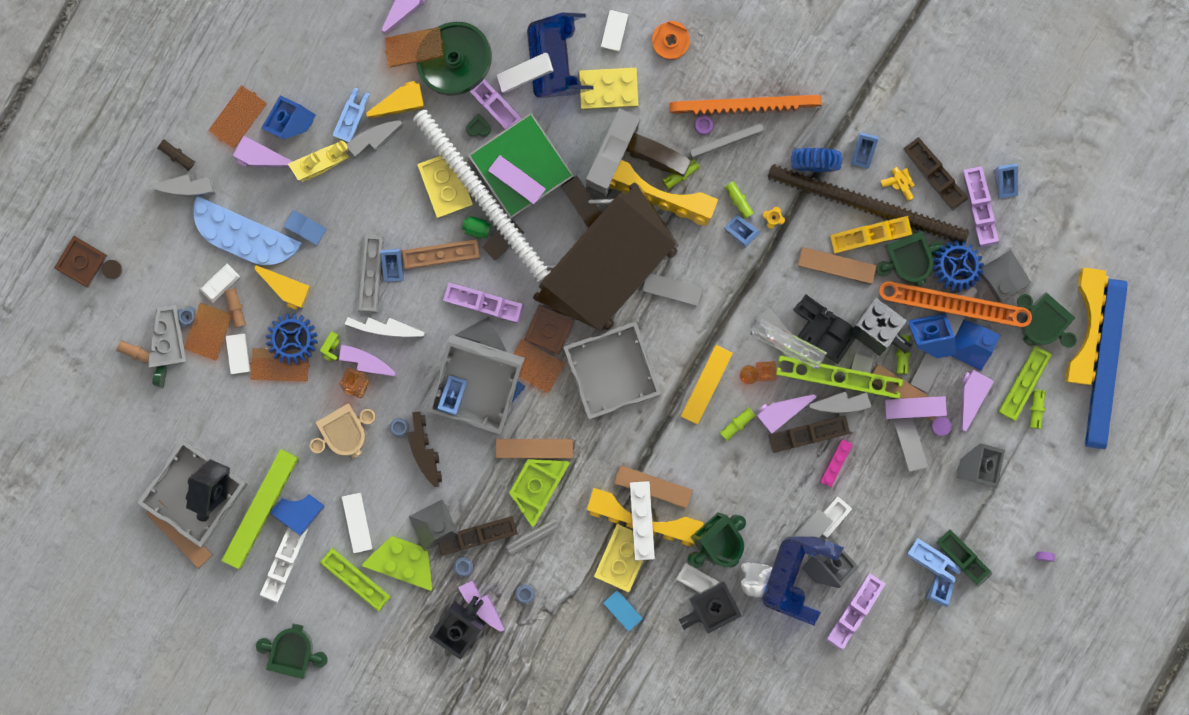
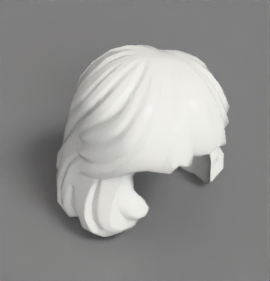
(755, 578)

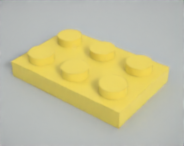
(611, 88)
(444, 187)
(618, 561)

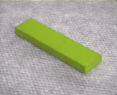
(1025, 383)
(355, 579)

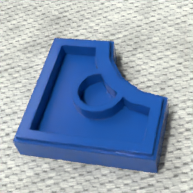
(297, 514)

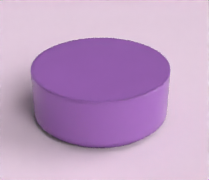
(703, 125)
(941, 426)
(1045, 556)

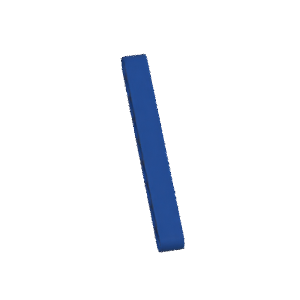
(1106, 366)

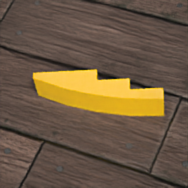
(871, 234)
(706, 384)

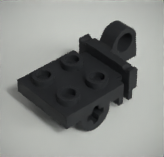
(824, 329)

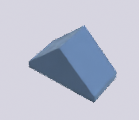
(864, 150)
(1007, 180)
(305, 227)
(741, 231)
(392, 265)
(452, 395)
(940, 591)

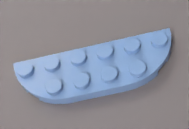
(242, 235)

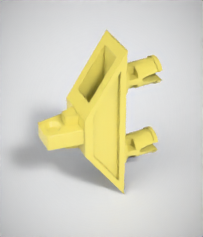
(319, 162)

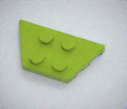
(536, 486)
(402, 561)

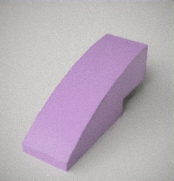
(495, 104)
(517, 180)
(366, 361)
(915, 407)
(487, 610)

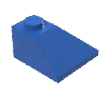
(288, 119)
(934, 335)
(974, 344)

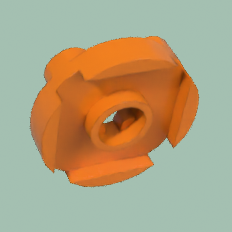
(665, 31)

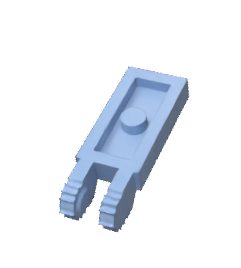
(350, 117)
(933, 560)

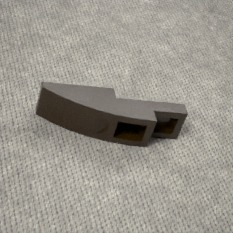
(424, 457)

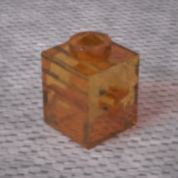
(354, 383)

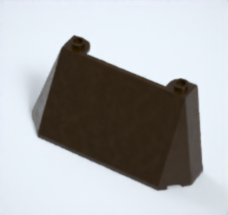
(609, 261)

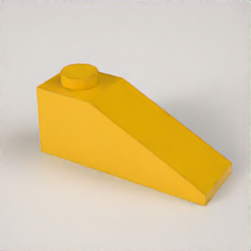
(402, 100)
(289, 290)

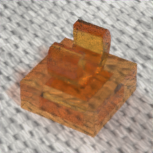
(766, 371)

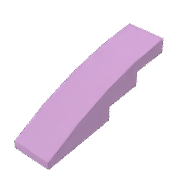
(980, 206)
(484, 302)
(855, 612)

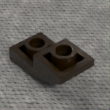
(497, 244)

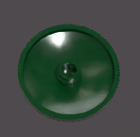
(464, 60)

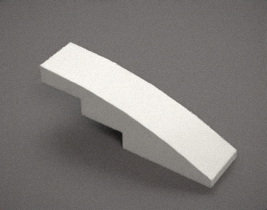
(392, 328)
(282, 565)

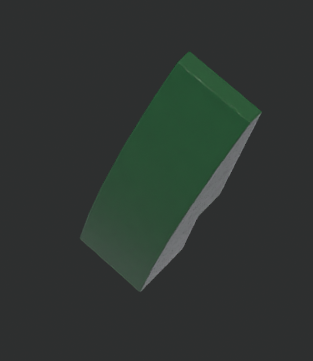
(964, 558)

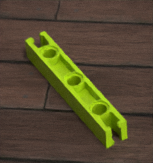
(853, 379)
(260, 509)

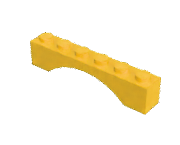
(695, 206)
(1091, 286)
(605, 504)

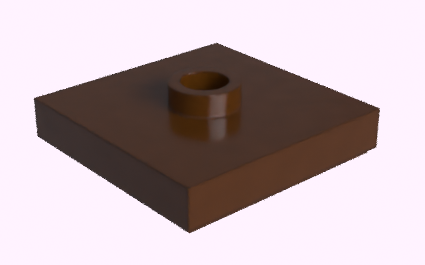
(80, 261)
(549, 329)

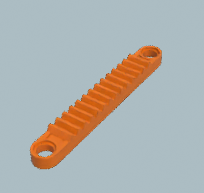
(747, 104)
(955, 304)

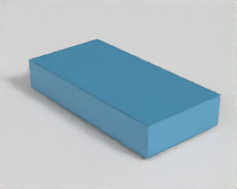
(622, 610)

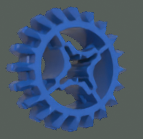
(816, 159)
(964, 270)
(297, 332)

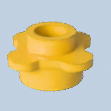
(772, 222)

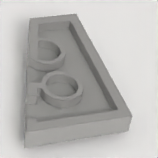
(166, 339)

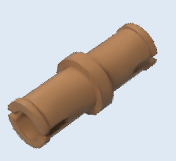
(235, 307)
(133, 351)

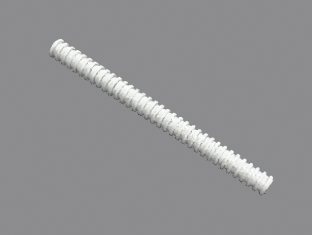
(482, 196)

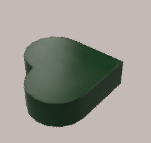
(478, 126)
(159, 376)

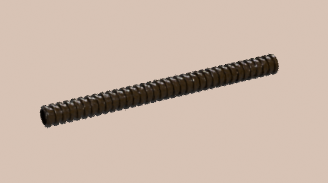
(867, 204)

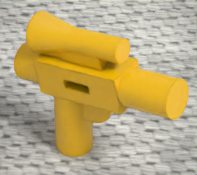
(900, 181)

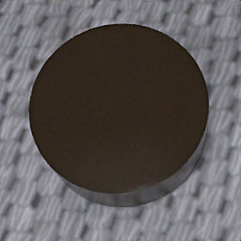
(112, 269)

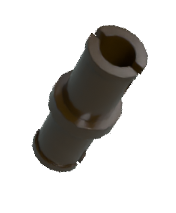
(176, 155)

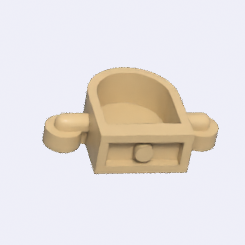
(343, 431)

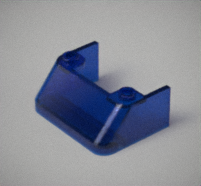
(550, 37)
(780, 589)

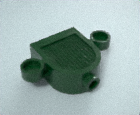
(910, 258)
(1047, 321)
(719, 541)
(291, 652)

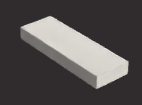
(525, 72)
(357, 522)

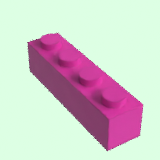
(836, 462)

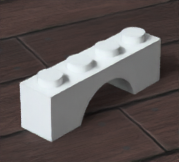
(642, 521)

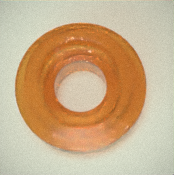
(745, 377)

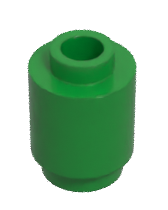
(476, 227)

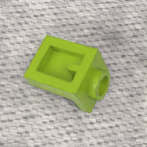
(330, 343)

